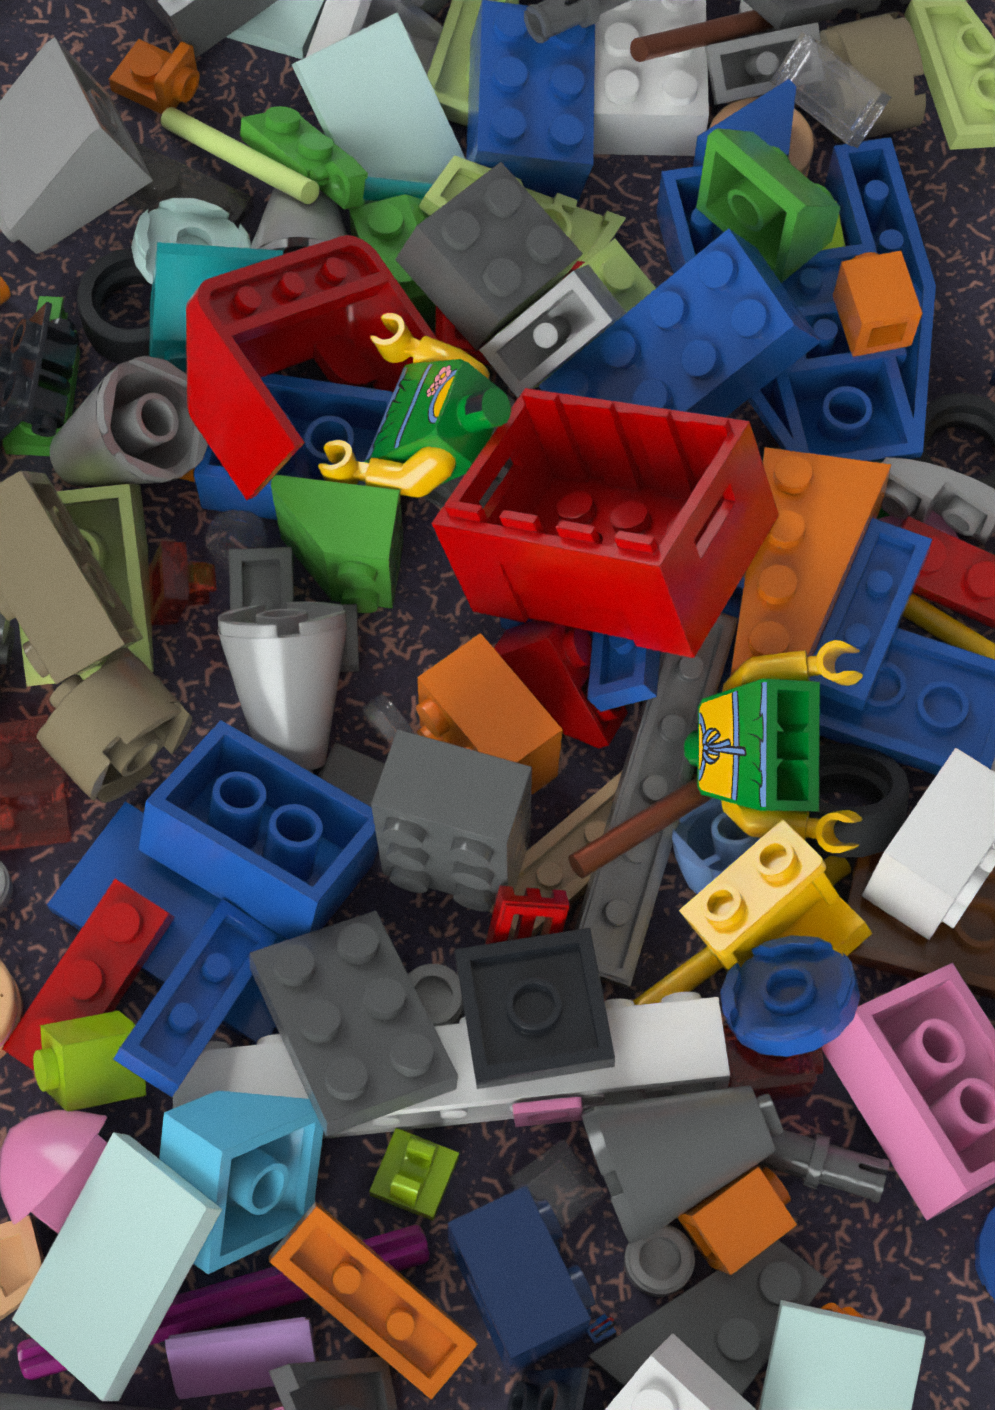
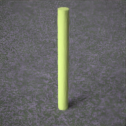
(240, 155)

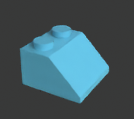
(252, 1160)

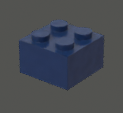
(520, 1279)

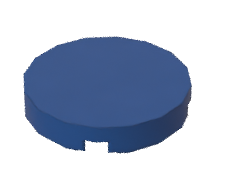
(790, 996)

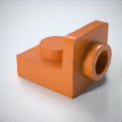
(156, 76)

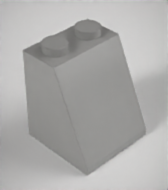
(61, 151)

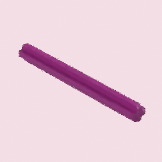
(238, 1298)

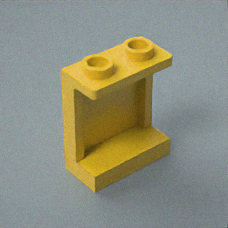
(769, 895)

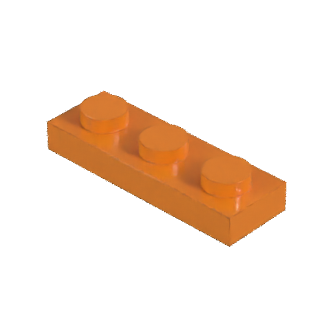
(373, 1300)

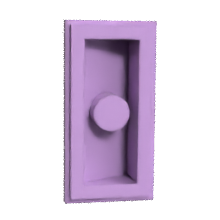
(236, 1356)

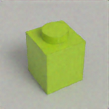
(79, 1063)

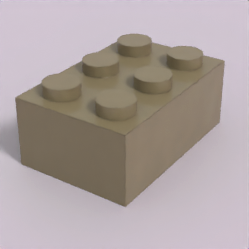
(56, 583)

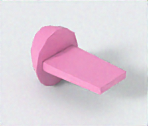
(49, 1163)

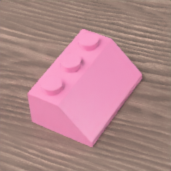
(925, 1085)

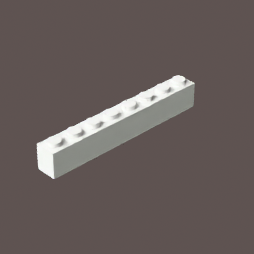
(656, 1049)

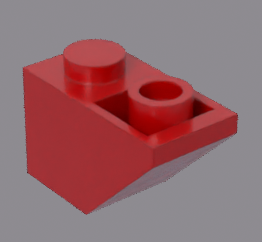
(556, 670)

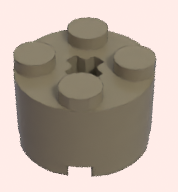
(890, 58)
(113, 726)

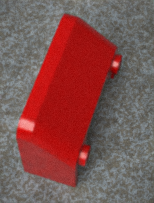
(277, 315)

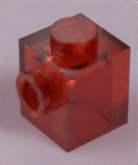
(772, 1074)

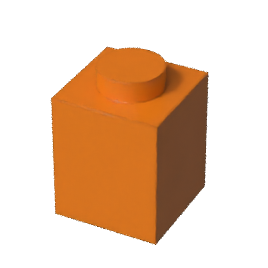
(876, 303)
(740, 1219)

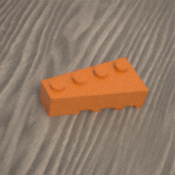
(809, 550)

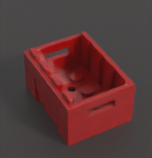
(661, 488)

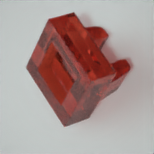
(177, 583)

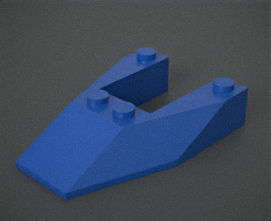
(827, 398)

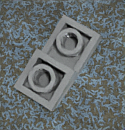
(922, 487)

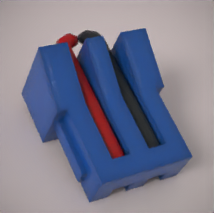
(601, 1329)

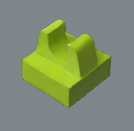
(414, 1174)

